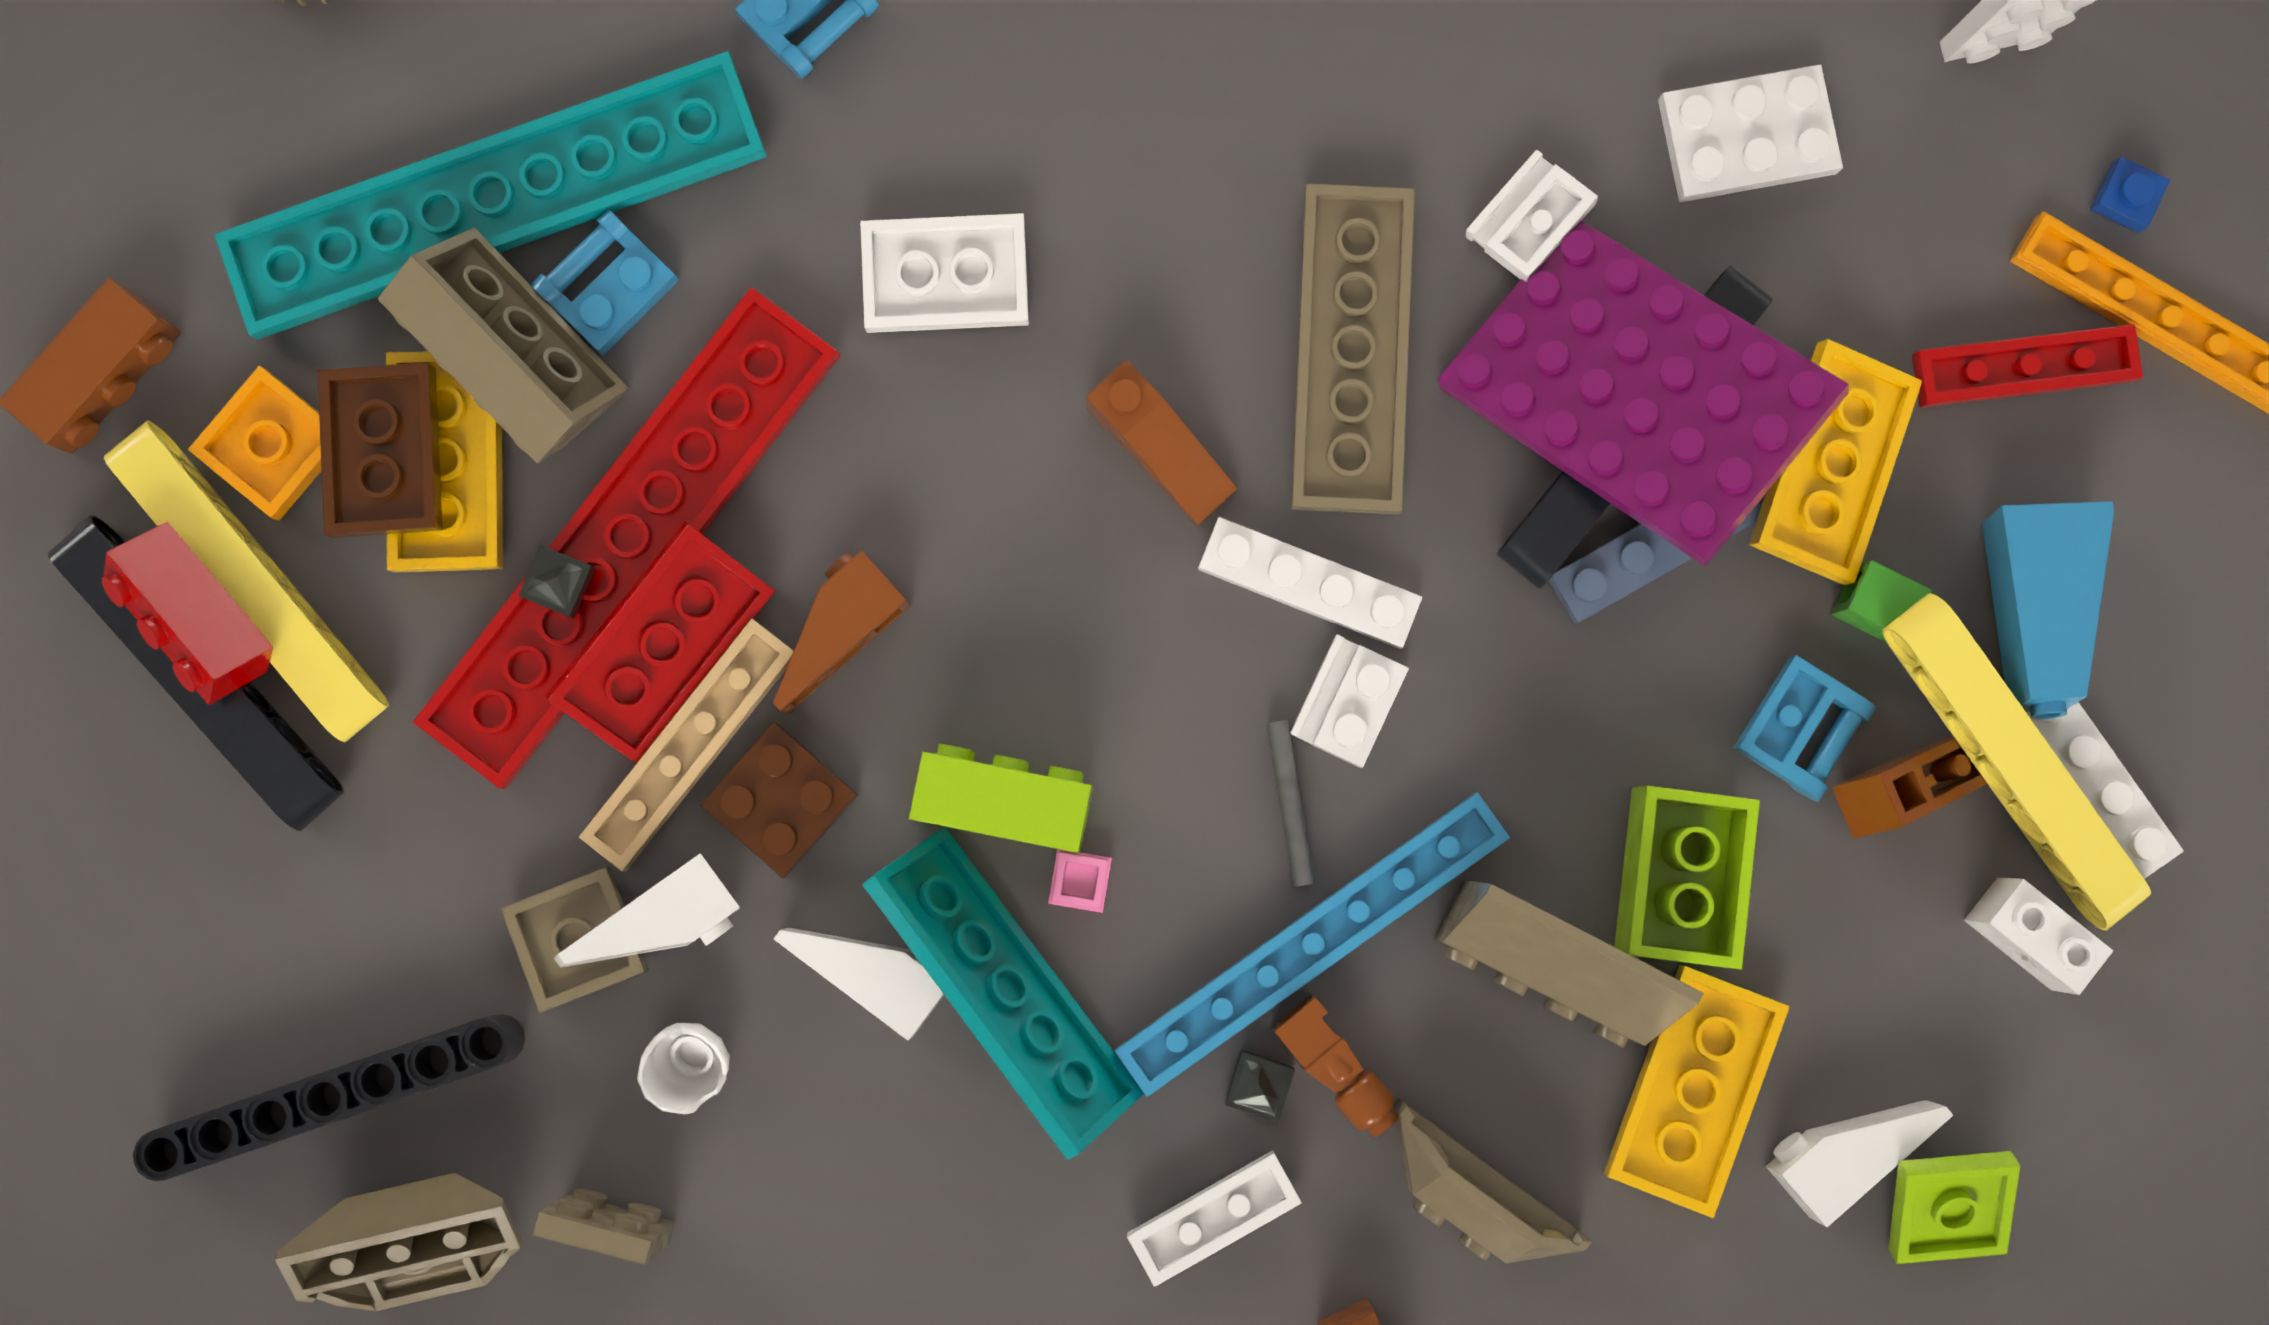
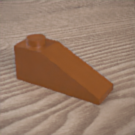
(1159, 442)
(842, 621)
(1907, 788)

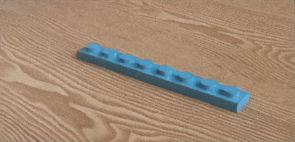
(1311, 944)

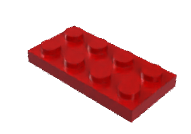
(659, 643)

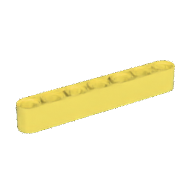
(302, 643)
(2016, 761)

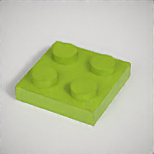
(1953, 1207)

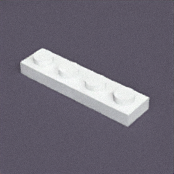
(1310, 583)
(2110, 789)

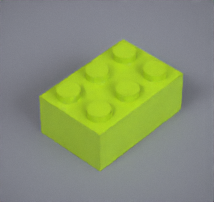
(1002, 798)
(1687, 876)

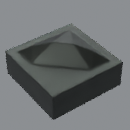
(557, 581)
(1259, 1086)

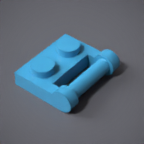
(780, 20)
(617, 295)
(1790, 718)

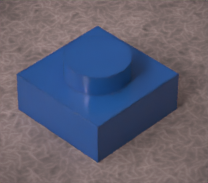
(2130, 194)

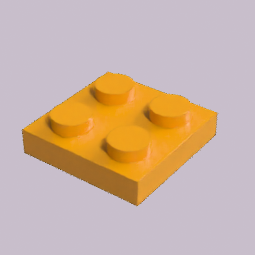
(264, 443)

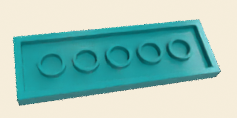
(1004, 991)

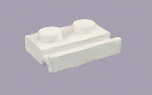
(1531, 216)
(1349, 701)

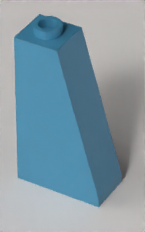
(2047, 598)

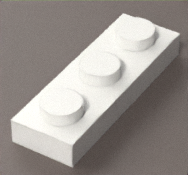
(1213, 1218)

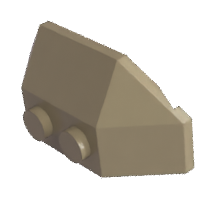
(1477, 1197)
(401, 1245)

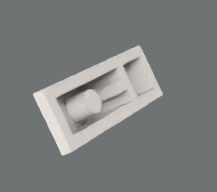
(666, 916)
(875, 975)
(1843, 1160)

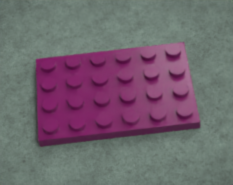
(1643, 390)

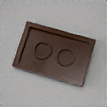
(379, 450)

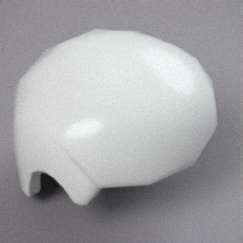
(683, 1068)

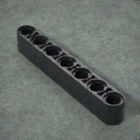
(1571, 508)
(238, 725)
(305, 1104)

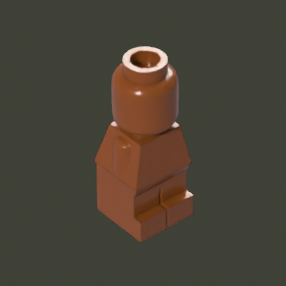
(1331, 1061)

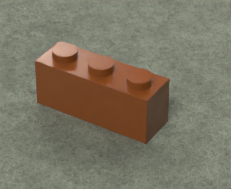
(90, 367)

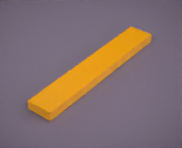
(2158, 310)

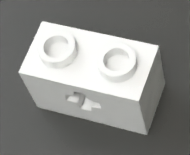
(2038, 935)

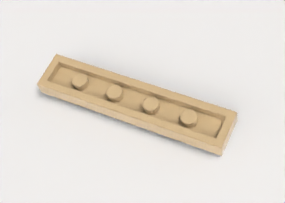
(687, 746)

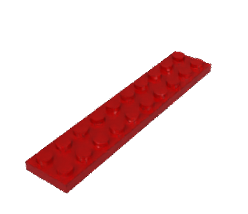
(671, 472)

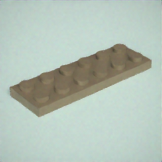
(1353, 349)

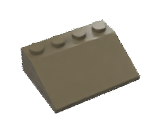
(1562, 964)

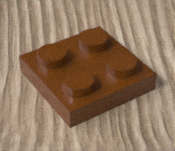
(779, 800)

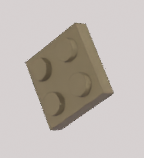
(555, 920)
(594, 1225)

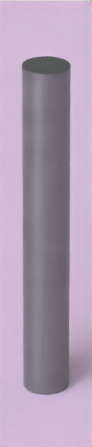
(1290, 803)

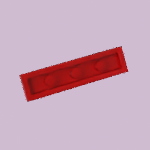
(2027, 365)

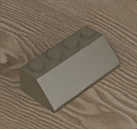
(502, 342)

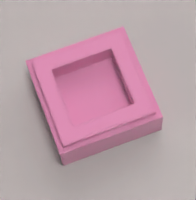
(1080, 880)

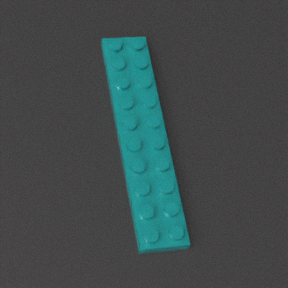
(504, 185)

